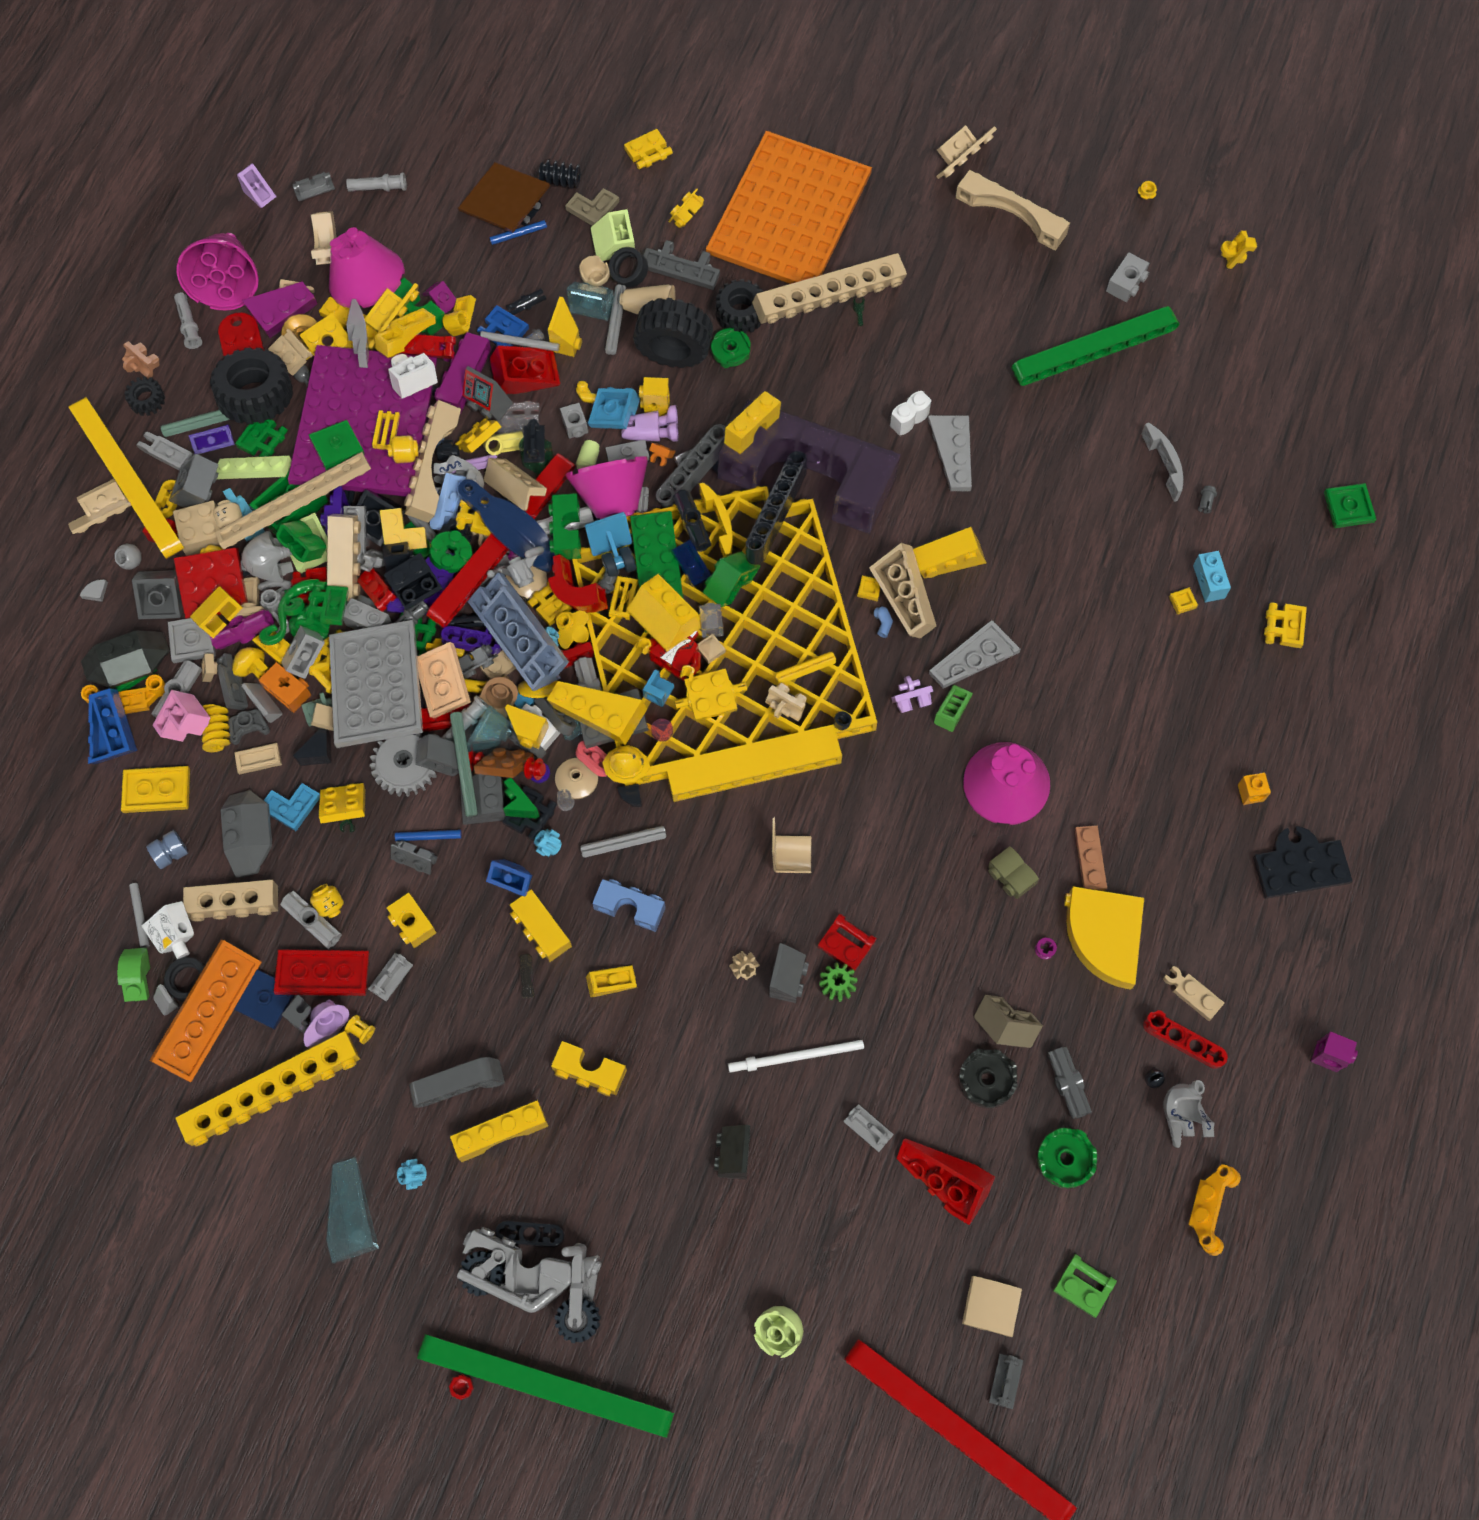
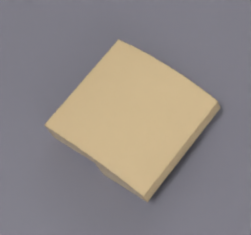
(992, 1306)

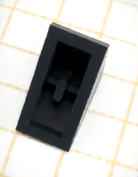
(315, 750)

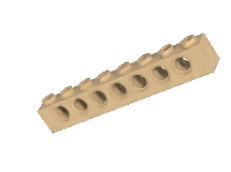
(890, 266)

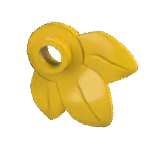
(575, 628)

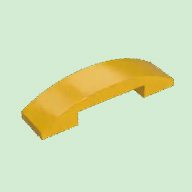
(712, 501)

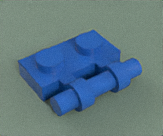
(504, 322)

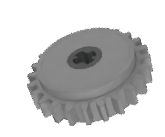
(390, 769)

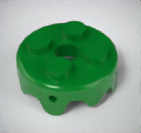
(1078, 1146)

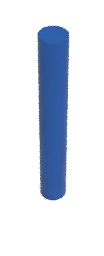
(518, 232)
(428, 835)

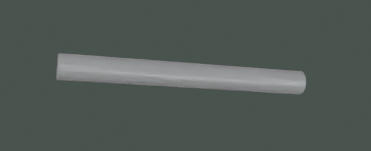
(520, 341)

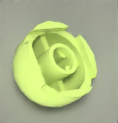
(779, 1331)

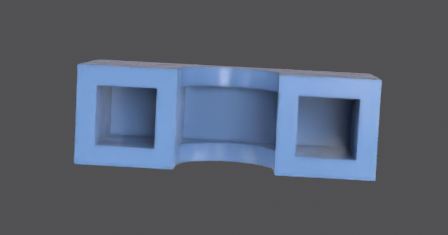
(613, 895)

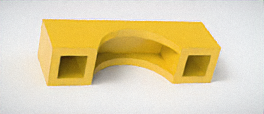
(504, 1127)

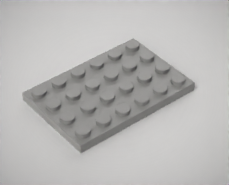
(375, 684)

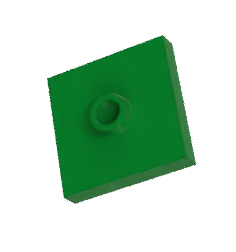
(335, 444)
(1350, 505)

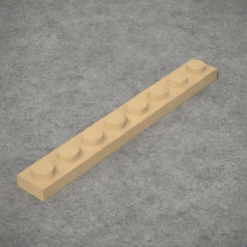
(292, 500)

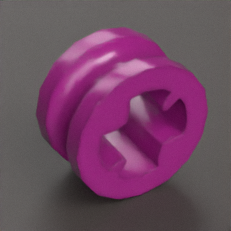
(1038, 950)

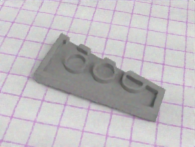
(953, 446)
(977, 653)

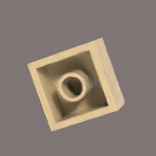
(196, 527)

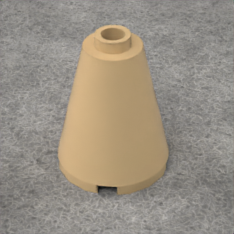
(635, 298)

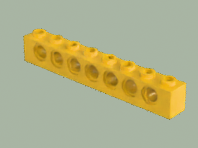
(191, 1121)

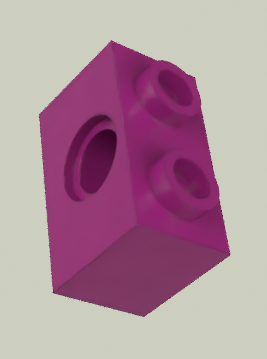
(1334, 1052)

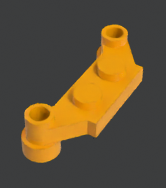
(136, 699)
(1208, 1205)

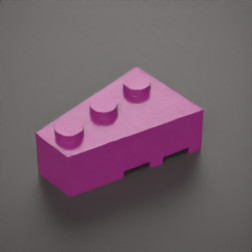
(277, 306)

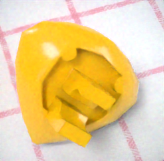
(249, 661)

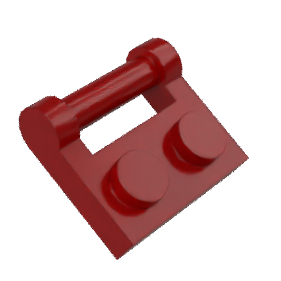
(842, 948)

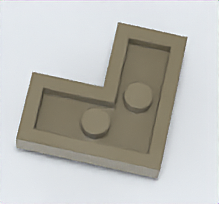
(593, 210)

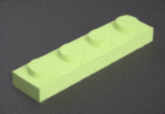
(253, 467)

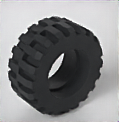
(673, 333)
(246, 368)

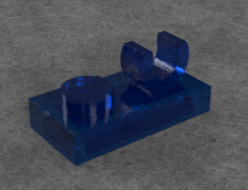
(691, 563)

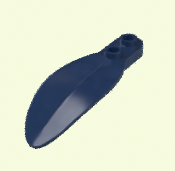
(508, 524)

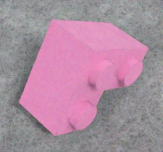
(181, 716)

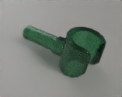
(859, 307)
(344, 823)

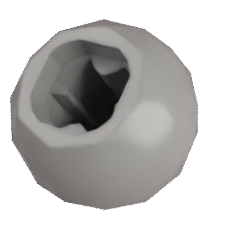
(128, 556)

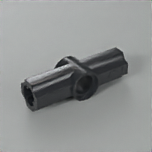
(687, 511)

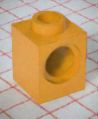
(1254, 788)

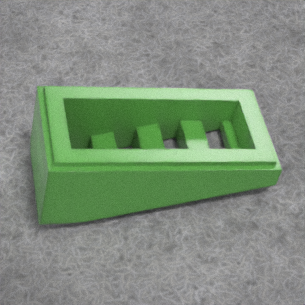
(947, 719)

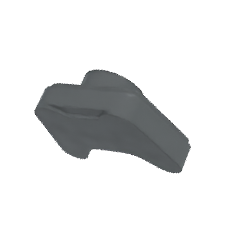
(245, 723)

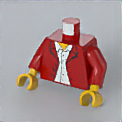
(680, 661)

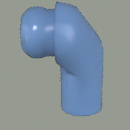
(886, 621)

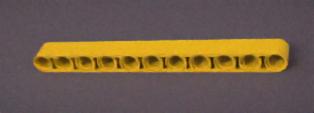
(126, 478)

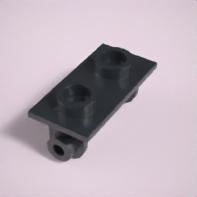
(534, 442)

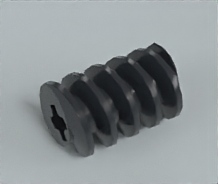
(561, 174)

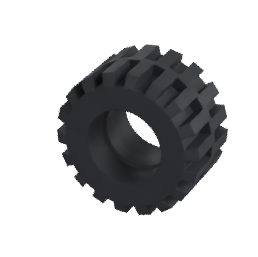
(733, 294)

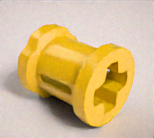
(359, 1029)

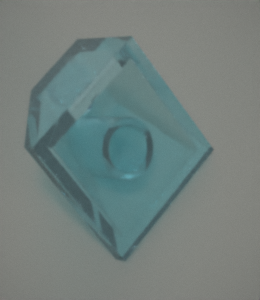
(489, 731)

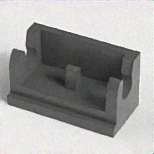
(297, 1013)

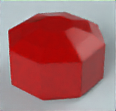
(461, 1387)

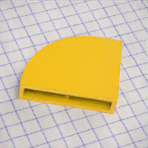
(1105, 933)

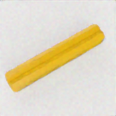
(805, 667)

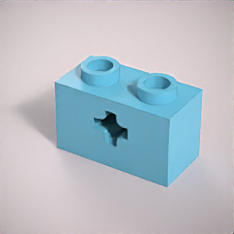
(1211, 576)

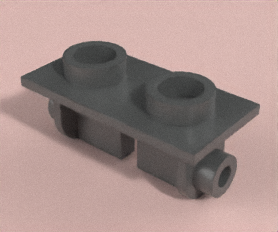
(309, 188)
(482, 657)
(404, 854)
(1006, 1381)

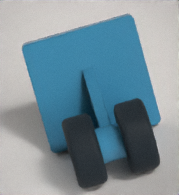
(607, 536)

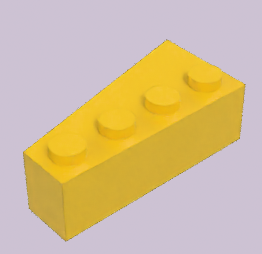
(603, 711)

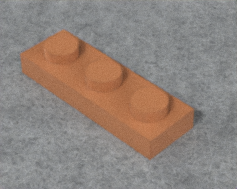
(1090, 858)

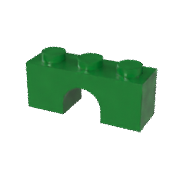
(401, 292)
(565, 510)

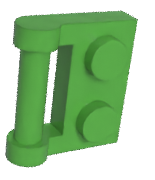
(1081, 1293)

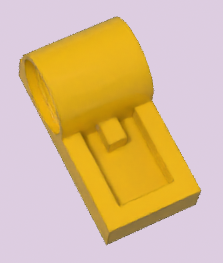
(459, 320)

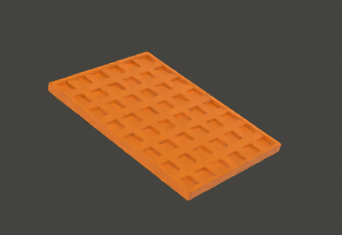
(788, 210)

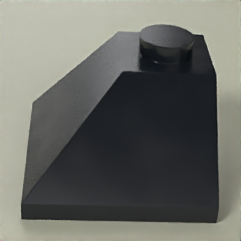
(375, 503)

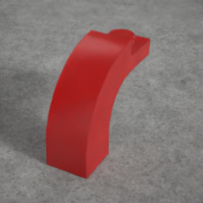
(587, 598)

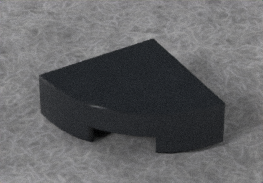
(630, 795)

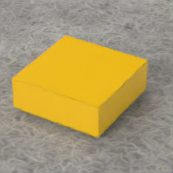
(869, 588)
(1183, 600)

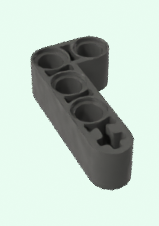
(481, 1072)

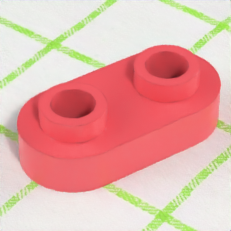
(593, 759)

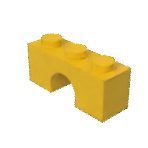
(761, 412)
(606, 1078)

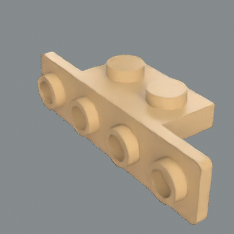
(959, 146)
(99, 505)

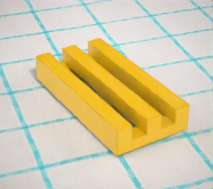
(387, 416)
(612, 612)

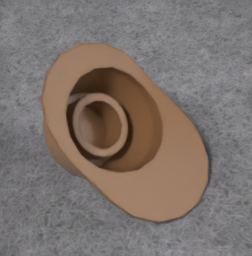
(499, 693)

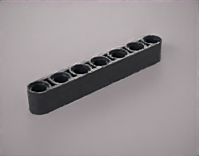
(776, 508)

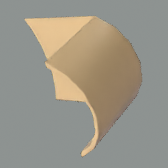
(791, 853)

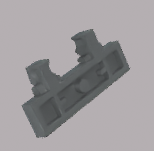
(696, 273)

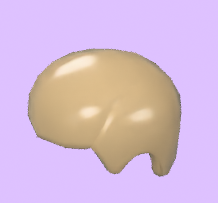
(594, 271)

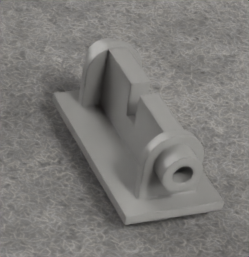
(390, 976)
(868, 1128)

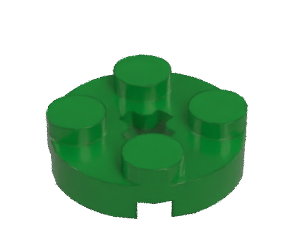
(726, 357)
(452, 540)

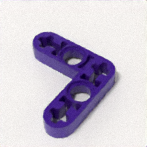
(482, 638)

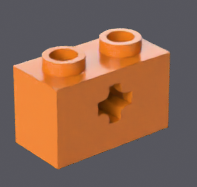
(291, 696)

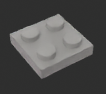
(188, 641)

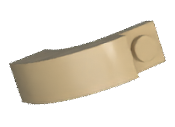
(324, 232)

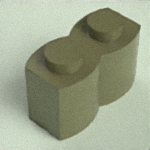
(1013, 873)

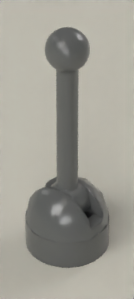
(303, 375)

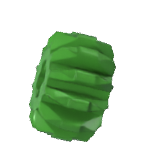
(829, 982)

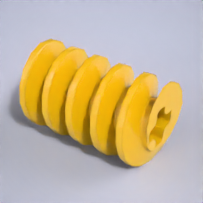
(215, 733)

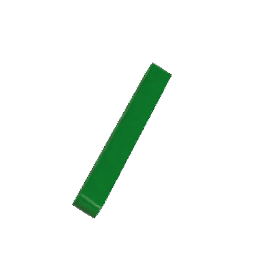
(1095, 346)

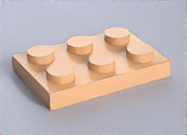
(442, 680)

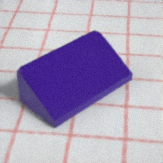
(212, 439)

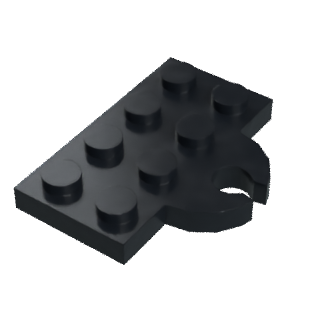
(1301, 865)

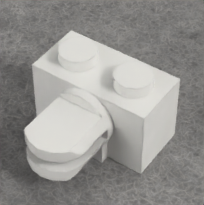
(411, 374)

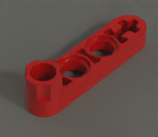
(1186, 1037)

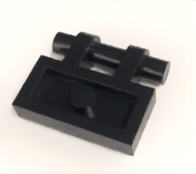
(520, 823)

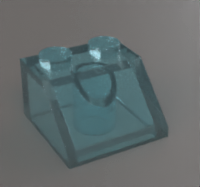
(590, 300)

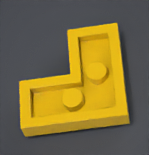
(394, 530)

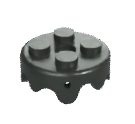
(999, 1066)

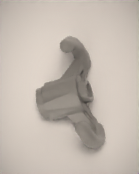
(518, 568)
(270, 598)

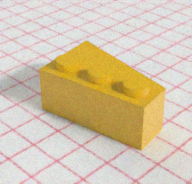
(949, 554)

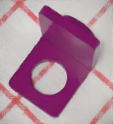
(441, 296)

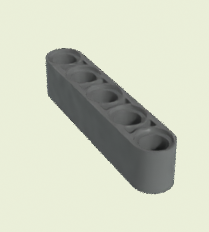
(695, 458)

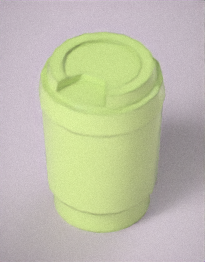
(588, 454)

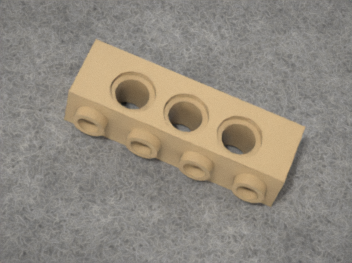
(196, 897)

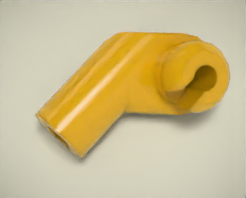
(584, 392)

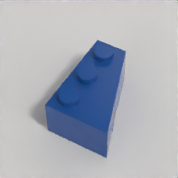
(109, 727)

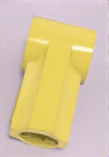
(506, 442)

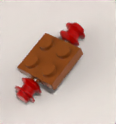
(507, 763)

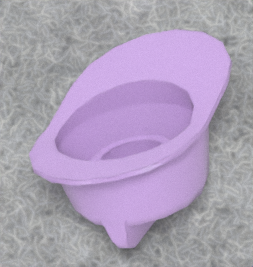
(325, 1023)

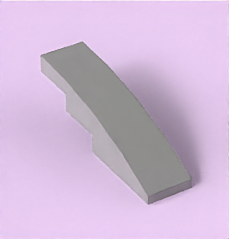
(357, 333)

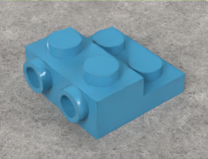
(613, 408)

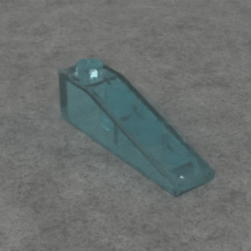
(349, 1219)

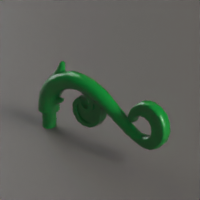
(284, 609)

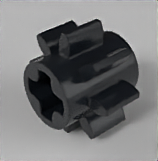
(446, 450)

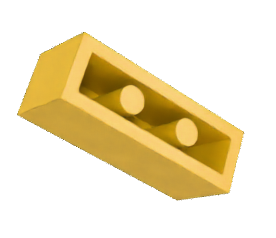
(539, 926)

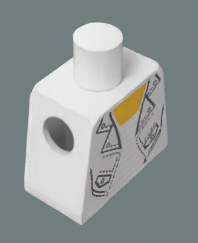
(170, 929)

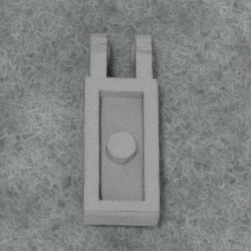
(165, 450)

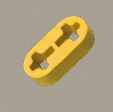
(163, 499)

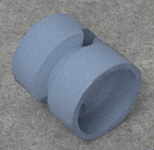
(167, 849)

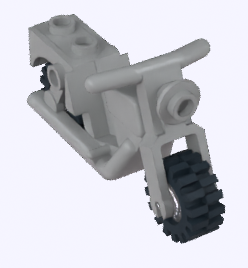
(536, 1286)

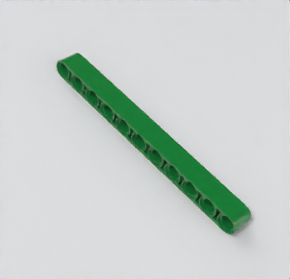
(546, 1386)

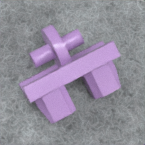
(903, 700)

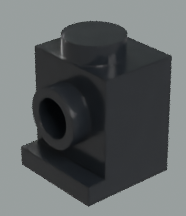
(396, 554)

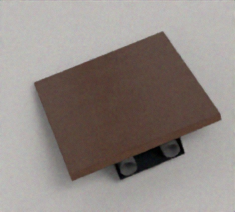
(505, 198)

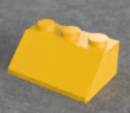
(663, 613)

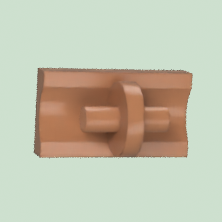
(137, 361)

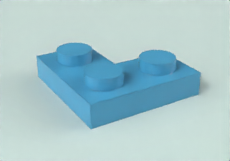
(295, 810)

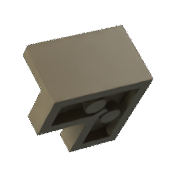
(1005, 1024)

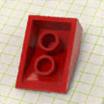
(524, 369)

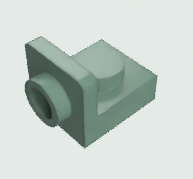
(308, 708)

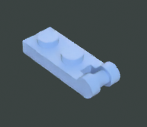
(448, 501)

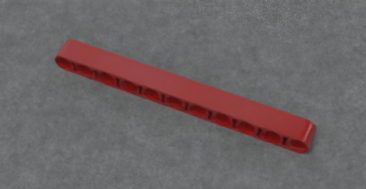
(492, 550)
(959, 1433)

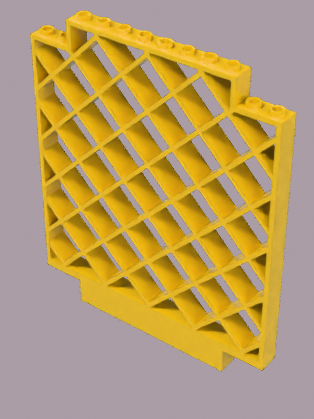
(751, 760)

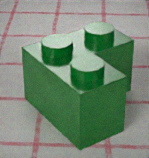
(729, 577)

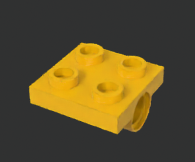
(342, 803)

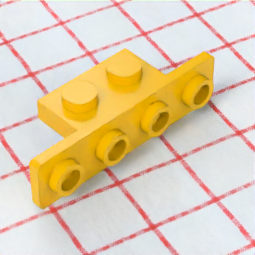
(388, 309)

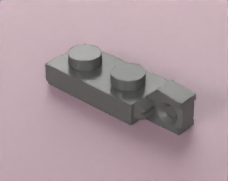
(231, 684)

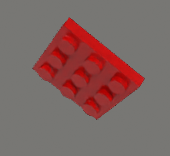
(204, 572)

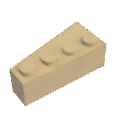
(905, 590)

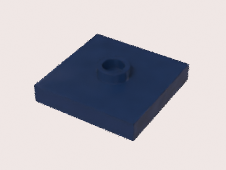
(260, 1001)

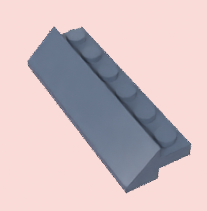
(518, 632)

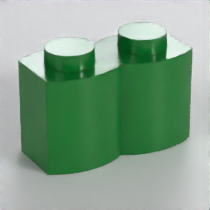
(301, 541)

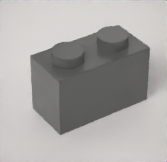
(437, 755)

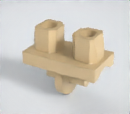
(784, 703)

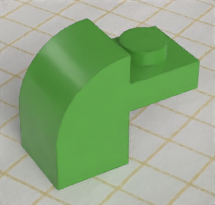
(132, 973)

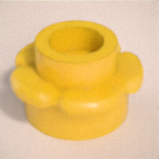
(1151, 190)

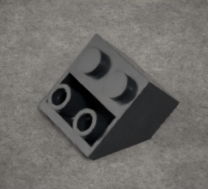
(413, 581)

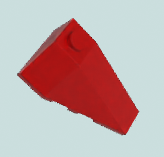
(954, 1181)

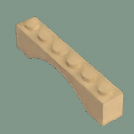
(982, 192)
(423, 497)

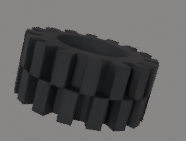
(140, 387)

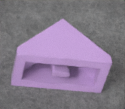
(255, 186)

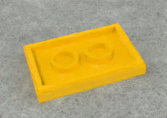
(155, 789)

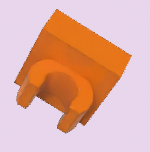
(661, 451)

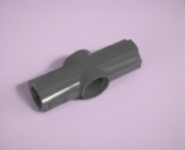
(1069, 1083)

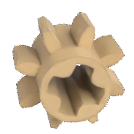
(744, 965)

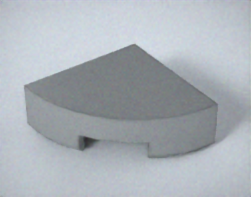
(94, 590)

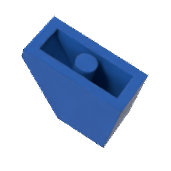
(509, 876)

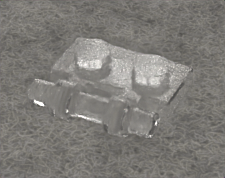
(515, 423)

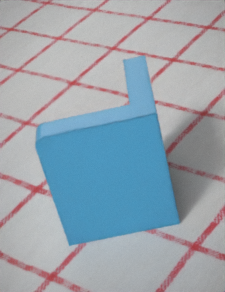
(657, 689)

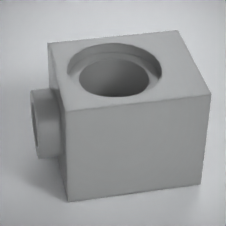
(570, 414)

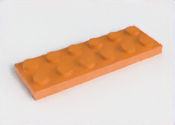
(205, 1011)

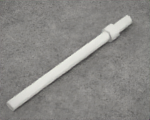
(752, 1064)

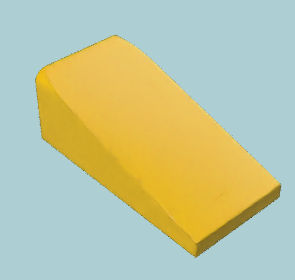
(610, 980)

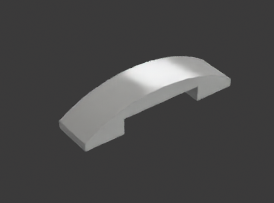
(1157, 440)

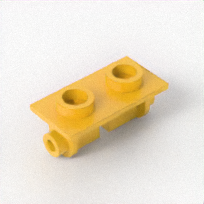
(680, 214)

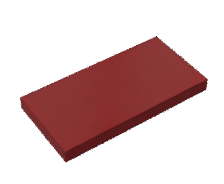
(321, 972)

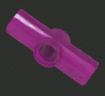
(242, 629)

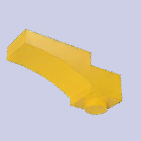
(402, 331)

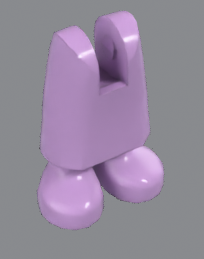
(647, 426)

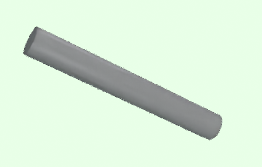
(139, 915)

